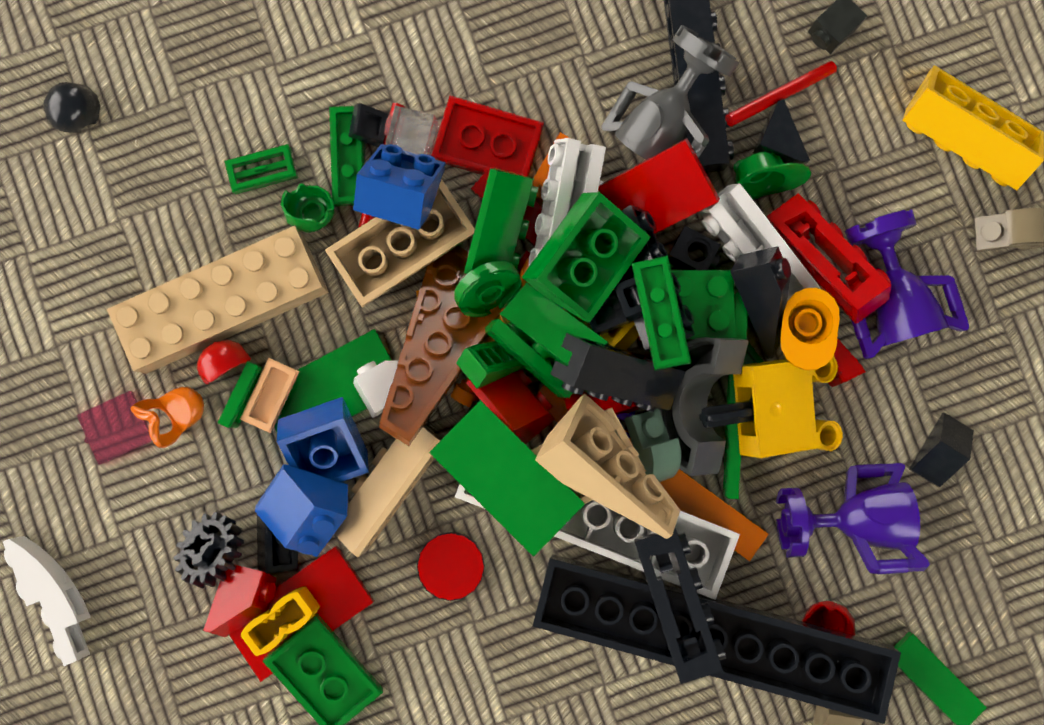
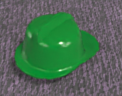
(768, 174)

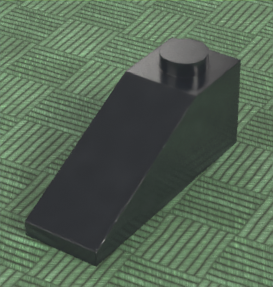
(763, 287)

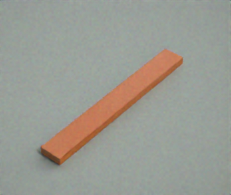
(695, 498)

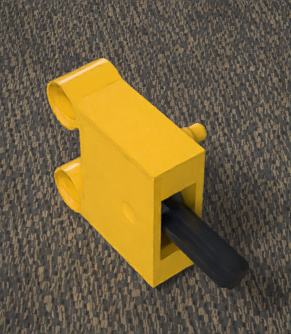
(776, 410)

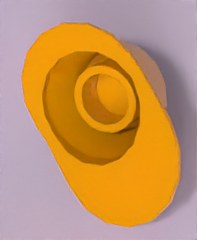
(810, 328)

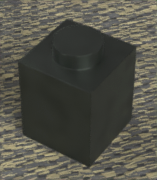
(836, 25)

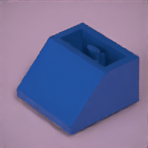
(398, 186)

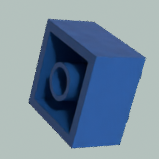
(324, 441)

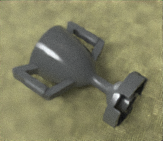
(665, 113)

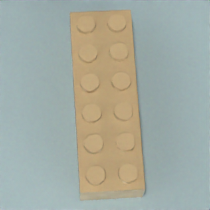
(217, 300)

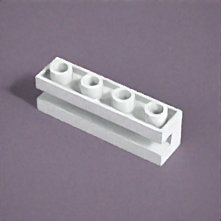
(572, 171)
(747, 230)

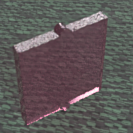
(113, 428)

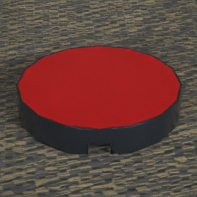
(450, 566)

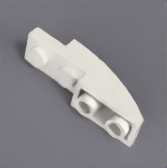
(46, 582)

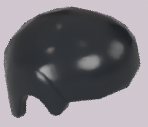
(71, 107)

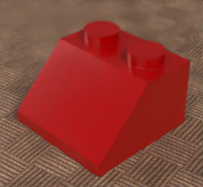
(516, 404)

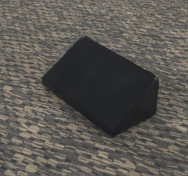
(271, 554)

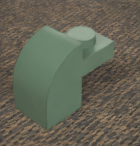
(651, 441)

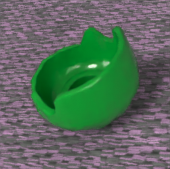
(308, 208)

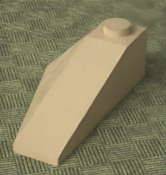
(595, 462)

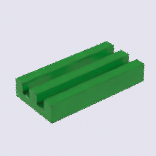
(261, 182)
(239, 398)

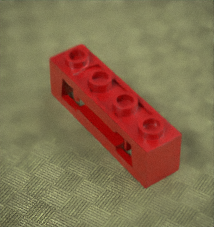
(864, 285)

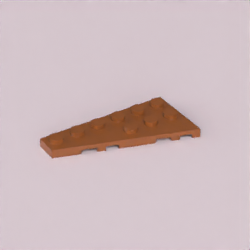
(431, 348)

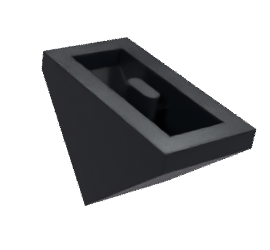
(782, 137)
(944, 451)

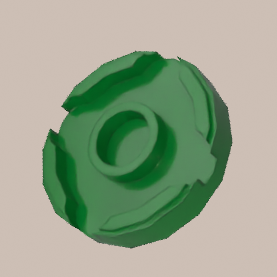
(487, 288)

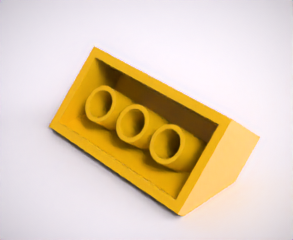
(975, 129)

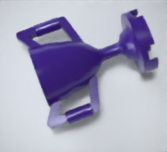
(911, 304)
(875, 518)

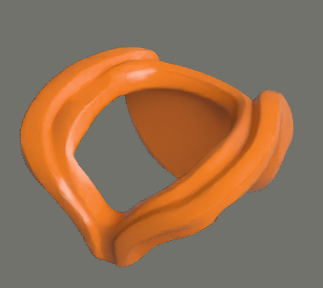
(181, 405)

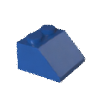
(303, 509)

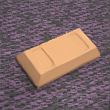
(269, 395)

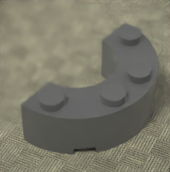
(710, 360)

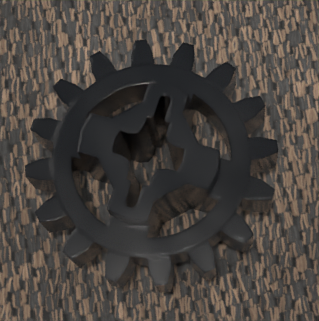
(208, 550)

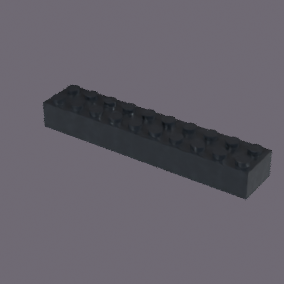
(759, 646)

